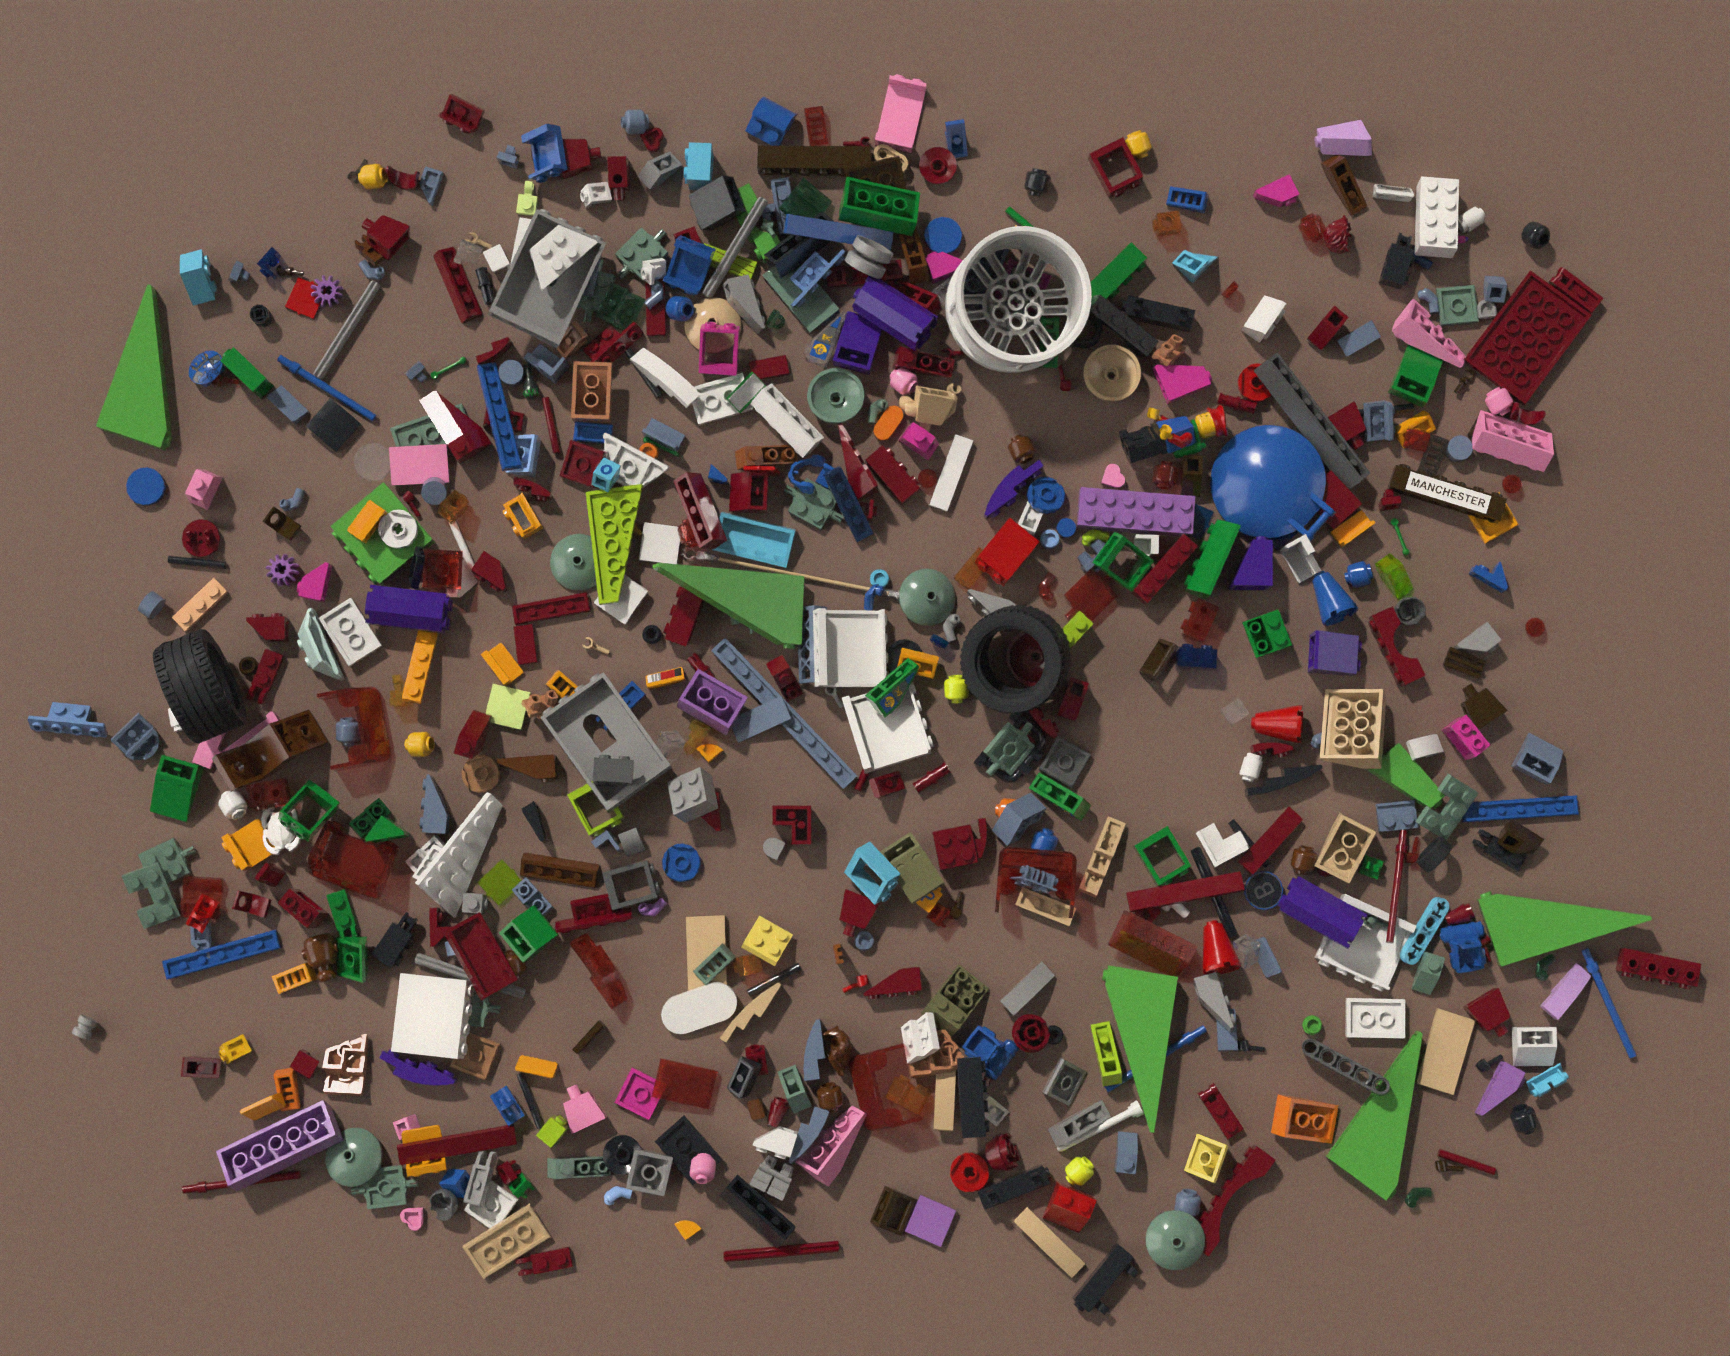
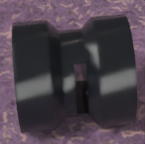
(263, 318)

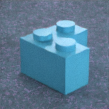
(195, 276)

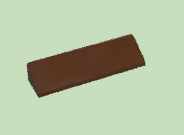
(559, 870)

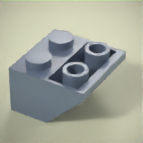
(1538, 759)

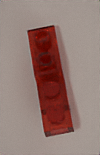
(602, 970)

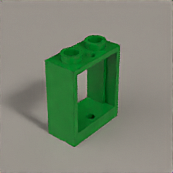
(246, 372)
(1109, 553)
(319, 796)
(1152, 839)

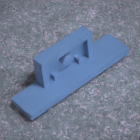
(811, 272)
(68, 719)

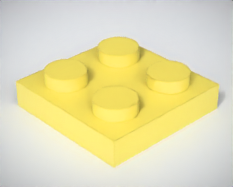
(767, 941)

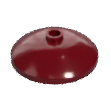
(1022, 661)

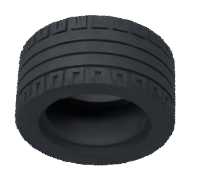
(982, 680)
(194, 683)

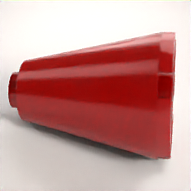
(1280, 723)
(1218, 950)

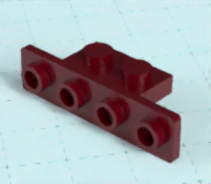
(612, 344)
(592, 912)

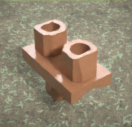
(1169, 351)
(537, 704)

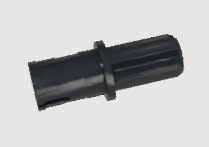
(485, 285)

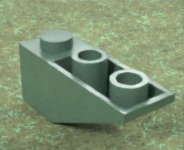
(576, 1167)

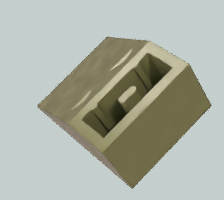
(916, 870)
(955, 1000)

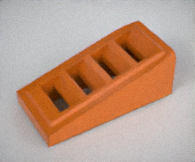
(291, 1073)

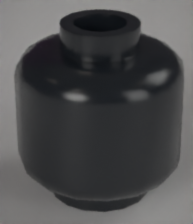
(1037, 182)
(1535, 235)
(1524, 1119)

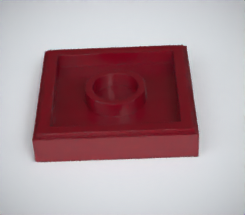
(581, 462)

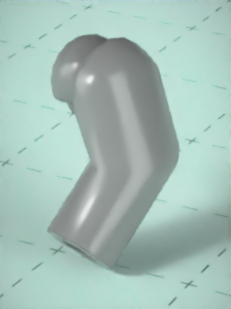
(949, 626)

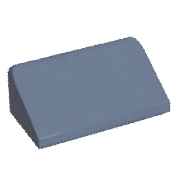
(287, 404)
(1267, 959)

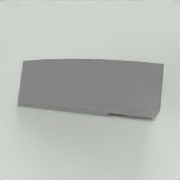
(1027, 988)

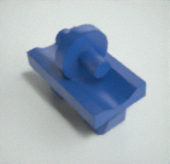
(507, 1105)

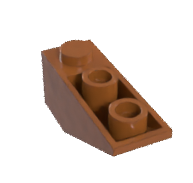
(765, 456)

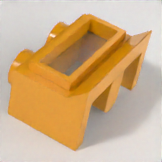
(522, 516)

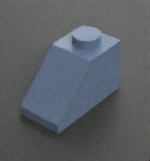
(1126, 1152)

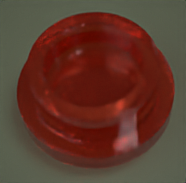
(1511, 484)
(1534, 627)

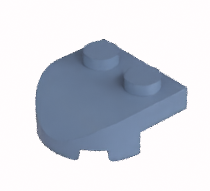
(137, 738)

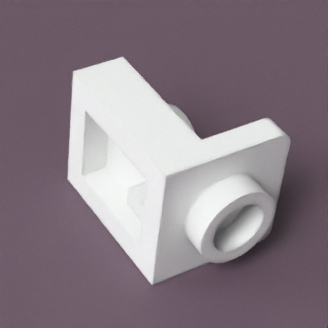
(595, 193)
(653, 270)

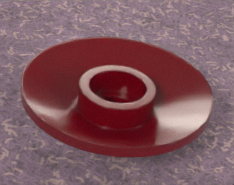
(941, 157)

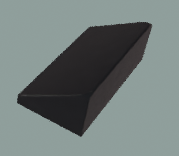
(744, 1077)

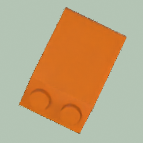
(1304, 1119)

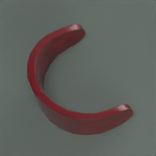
(402, 180)
(1526, 416)

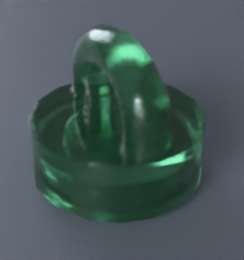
(772, 319)

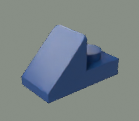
(956, 138)
(1495, 579)

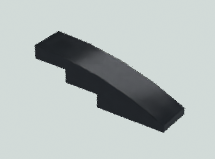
(1289, 777)

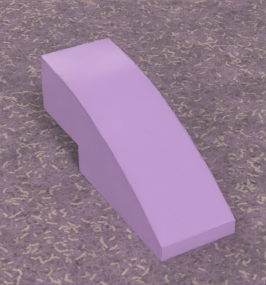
(1565, 991)

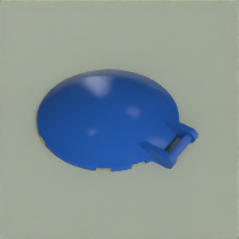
(1270, 483)

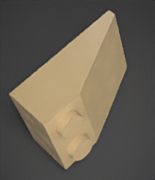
(1344, 848)

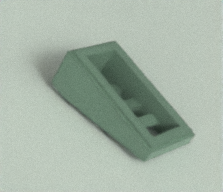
(726, 953)

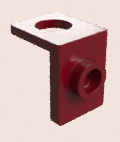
(870, 510)
(253, 904)

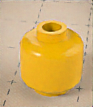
(1139, 144)
(372, 176)
(419, 744)

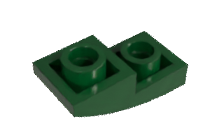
(366, 820)

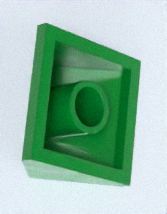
(385, 830)
(352, 958)

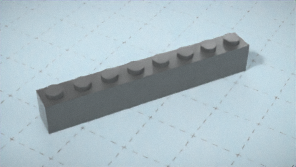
(1311, 421)

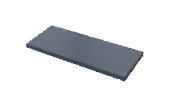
(761, 719)

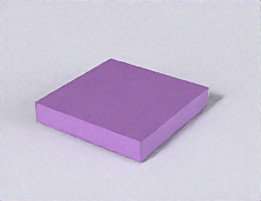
(930, 1220)

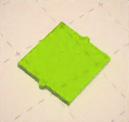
(499, 882)

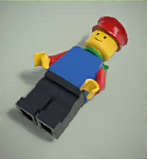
(1173, 435)

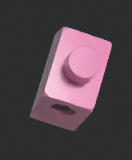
(203, 488)
(582, 1109)

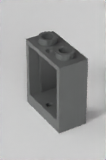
(611, 888)

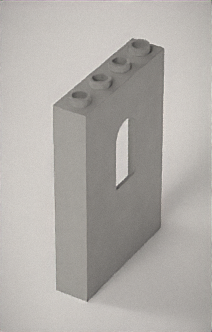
(548, 311)
(603, 700)

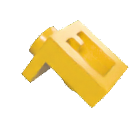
(234, 1049)

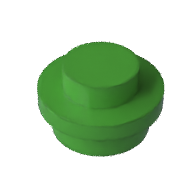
(1312, 1025)

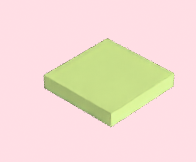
(506, 706)

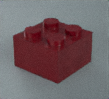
(955, 847)

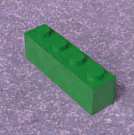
(1118, 272)

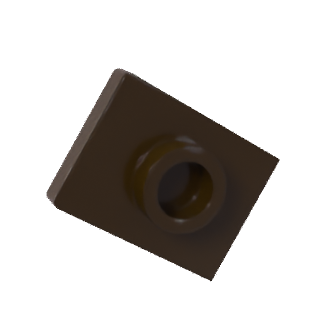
(284, 525)

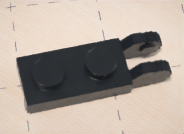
(1498, 852)

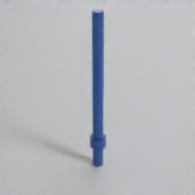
(296, 368)
(1593, 968)
(1188, 1038)

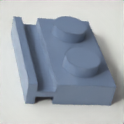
(1396, 816)

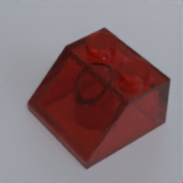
(442, 570)

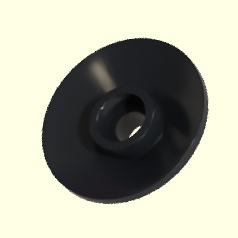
(612, 1157)

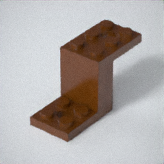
(269, 750)

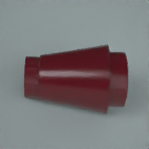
(1460, 914)
(778, 1109)

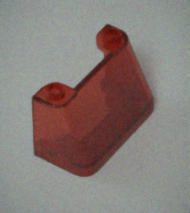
(351, 861)

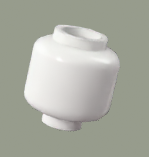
(233, 805)

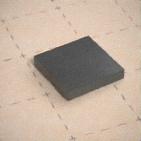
(1064, 761)

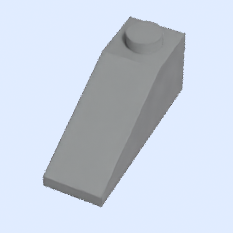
(1079, 1123)

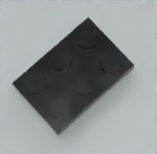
(684, 1143)

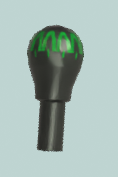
(530, 388)

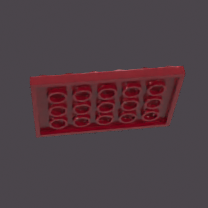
(1527, 337)

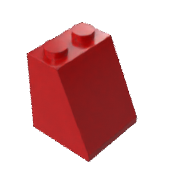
(1006, 552)
(1069, 1207)

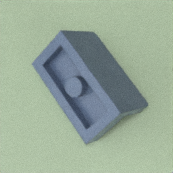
(664, 435)
(605, 838)

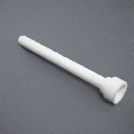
(1133, 1110)

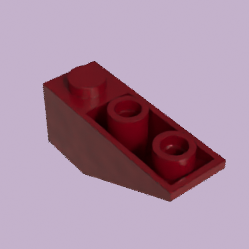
(923, 362)
(902, 980)

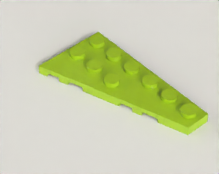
(611, 529)

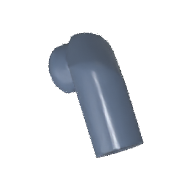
(371, 273)
(656, 294)

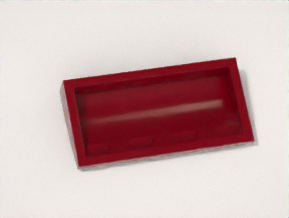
(480, 956)

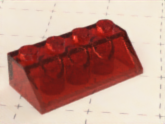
(1152, 944)

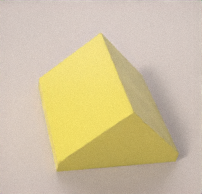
(1206, 1158)

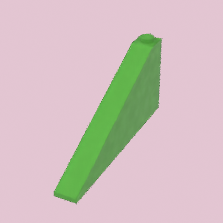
(138, 393)
(760, 600)
(1532, 927)
(1143, 1015)
(1376, 1135)

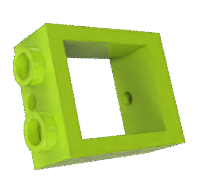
(613, 822)

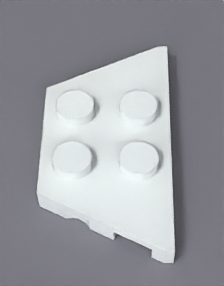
(557, 253)
(635, 465)

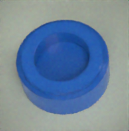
(1066, 527)

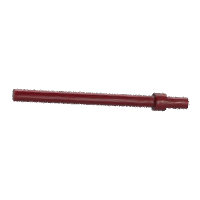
(1401, 851)
(203, 1186)

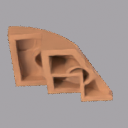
(939, 1062)
(346, 1067)

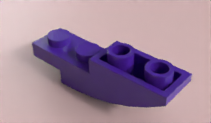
(1005, 493)
(425, 1073)

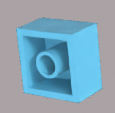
(700, 165)

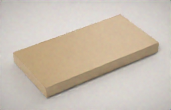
(703, 937)
(1445, 1051)
(506, 1241)

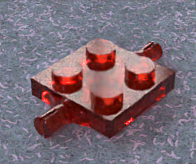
(1090, 595)

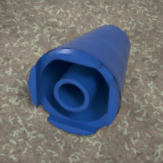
(1332, 599)

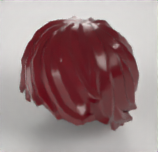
(1337, 236)

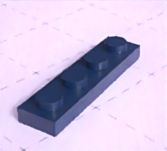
(848, 504)

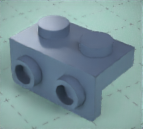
(1379, 420)

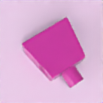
(919, 440)

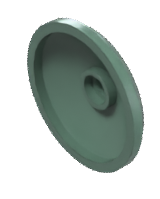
(835, 384)
(566, 572)
(918, 606)
(364, 1159)
(1164, 1230)

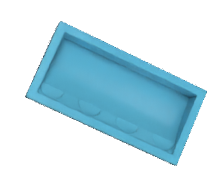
(756, 539)

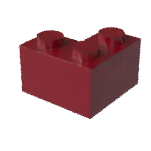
(796, 816)

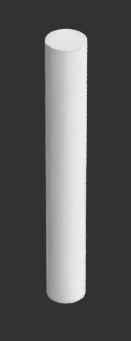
(462, 545)

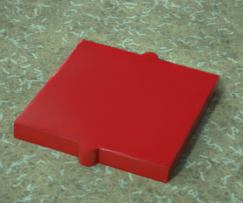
(301, 299)
(772, 470)

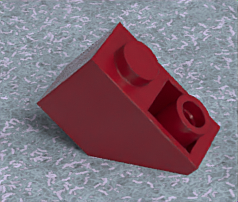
(1327, 328)
(491, 570)
(271, 628)
(784, 678)
(1073, 699)

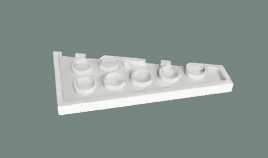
(455, 864)

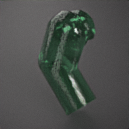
(1542, 967)
(1415, 1194)

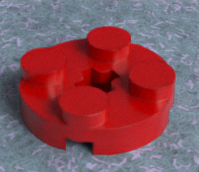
(1247, 389)
(970, 1183)

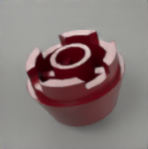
(1030, 1033)
(1001, 1152)

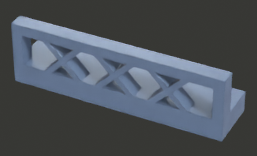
(809, 644)

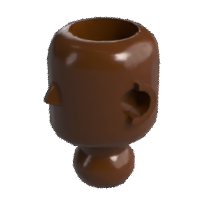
(320, 953)

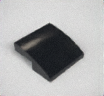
(333, 424)

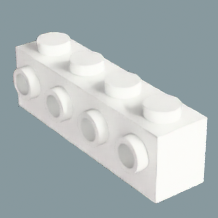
(787, 420)

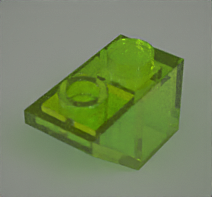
(1394, 575)

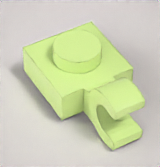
(527, 203)

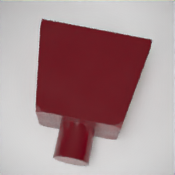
(578, 156)
(618, 168)
(386, 235)
(1349, 424)
(856, 912)
(1489, 1011)

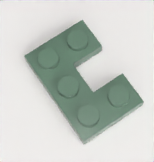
(1460, 800)
(164, 904)

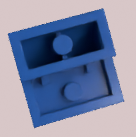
(770, 122)

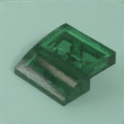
(805, 201)
(620, 307)

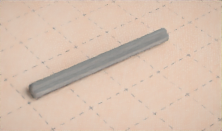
(735, 247)
(346, 330)
(459, 972)

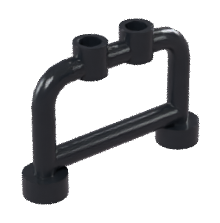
(1024, 768)

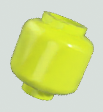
(955, 689)
(1079, 1171)

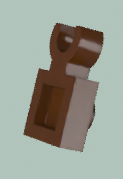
(368, 252)

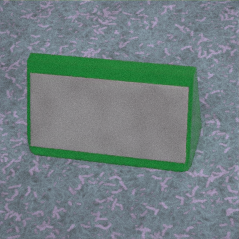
(745, 392)

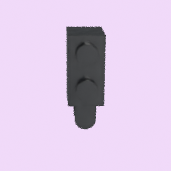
(1397, 263)
(395, 942)

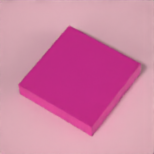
(637, 1093)

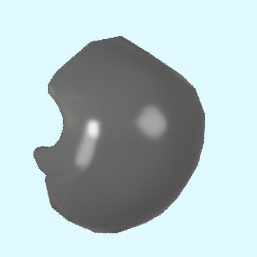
(1410, 610)
(444, 1204)

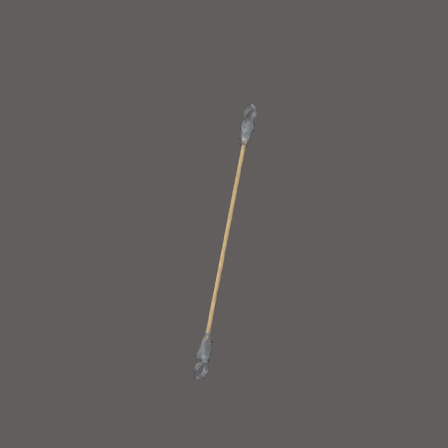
(704, 556)

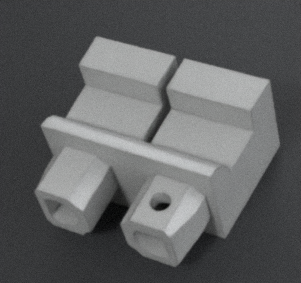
(781, 1178)

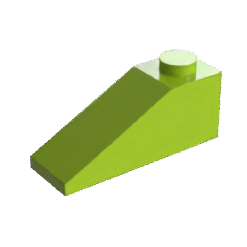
(1106, 1054)

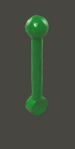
(434, 375)
(648, 440)
(1394, 522)

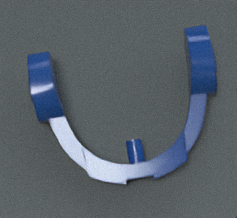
(805, 487)

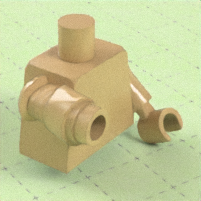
(930, 405)

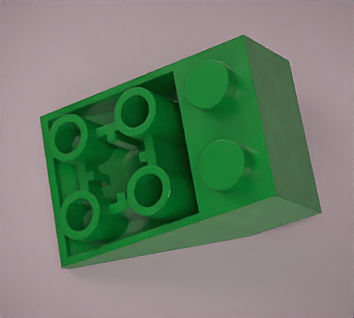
(1415, 376)
(175, 788)

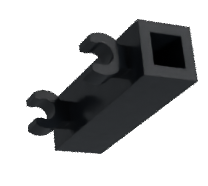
(1158, 313)
(1014, 1186)
(1102, 1278)

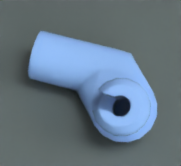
(616, 1192)

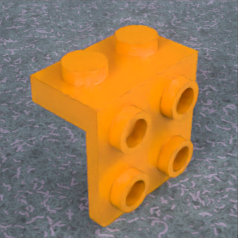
(247, 845)
(423, 1167)

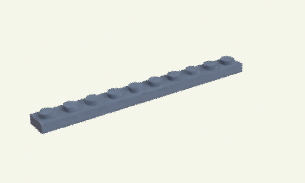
(796, 726)

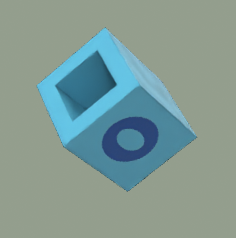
(606, 474)

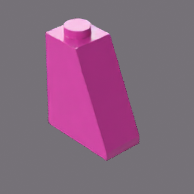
(1181, 380)

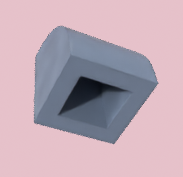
(1494, 289)

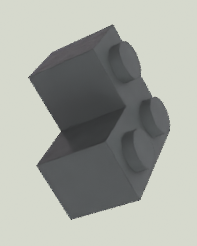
(613, 771)

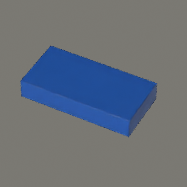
(591, 432)

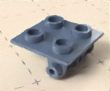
(1030, 877)

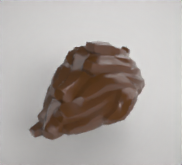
(837, 1049)

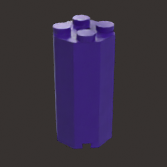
(894, 312)
(408, 609)
(1321, 911)

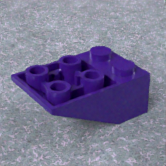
(857, 344)

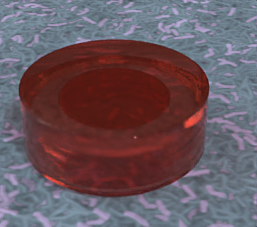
(1230, 290)
(927, 478)

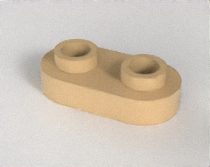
(890, 152)

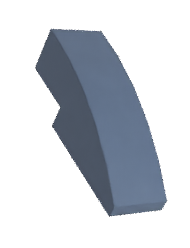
(813, 1052)
(808, 1134)

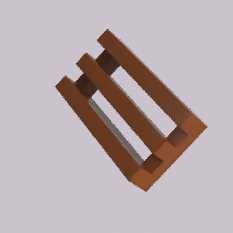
(837, 954)

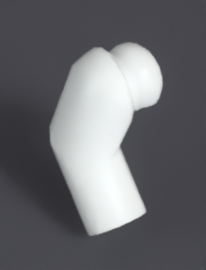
(1179, 908)

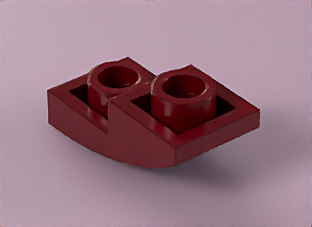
(537, 491)
(1049, 728)
(1276, 749)

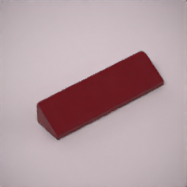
(457, 285)

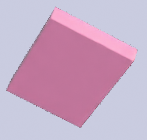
(418, 463)

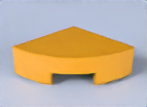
(709, 751)
(687, 1228)

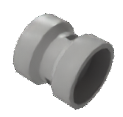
(85, 1025)

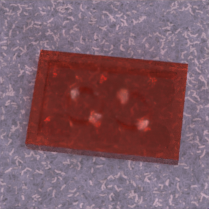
(684, 1083)

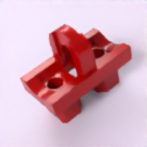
(199, 919)

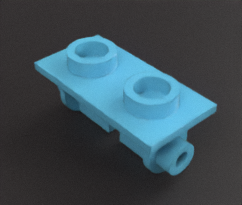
(1539, 1084)

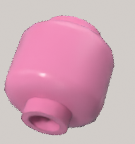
(903, 381)
(1499, 401)
(702, 1168)

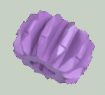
(327, 284)
(289, 572)

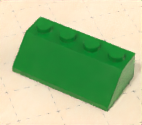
(879, 206)
(1212, 559)

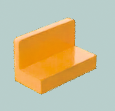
(367, 521)
(1351, 528)
(502, 664)

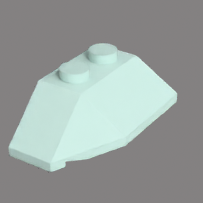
(317, 647)

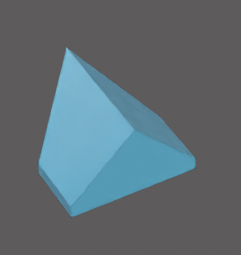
(1193, 264)

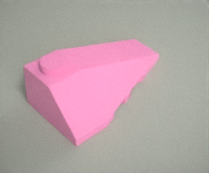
(1419, 331)
(832, 1147)

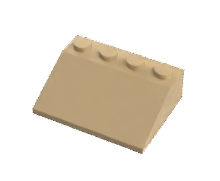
(1353, 727)

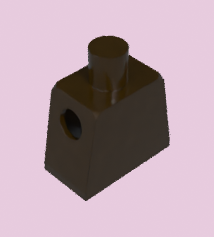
(1481, 706)

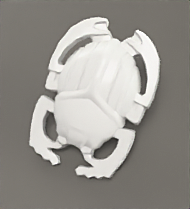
(278, 834)

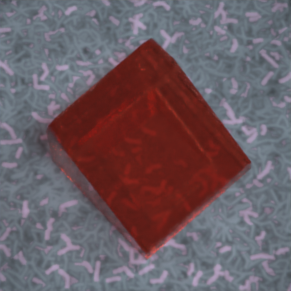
(1416, 439)

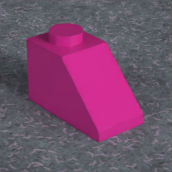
(1278, 192)
(941, 265)
(315, 584)

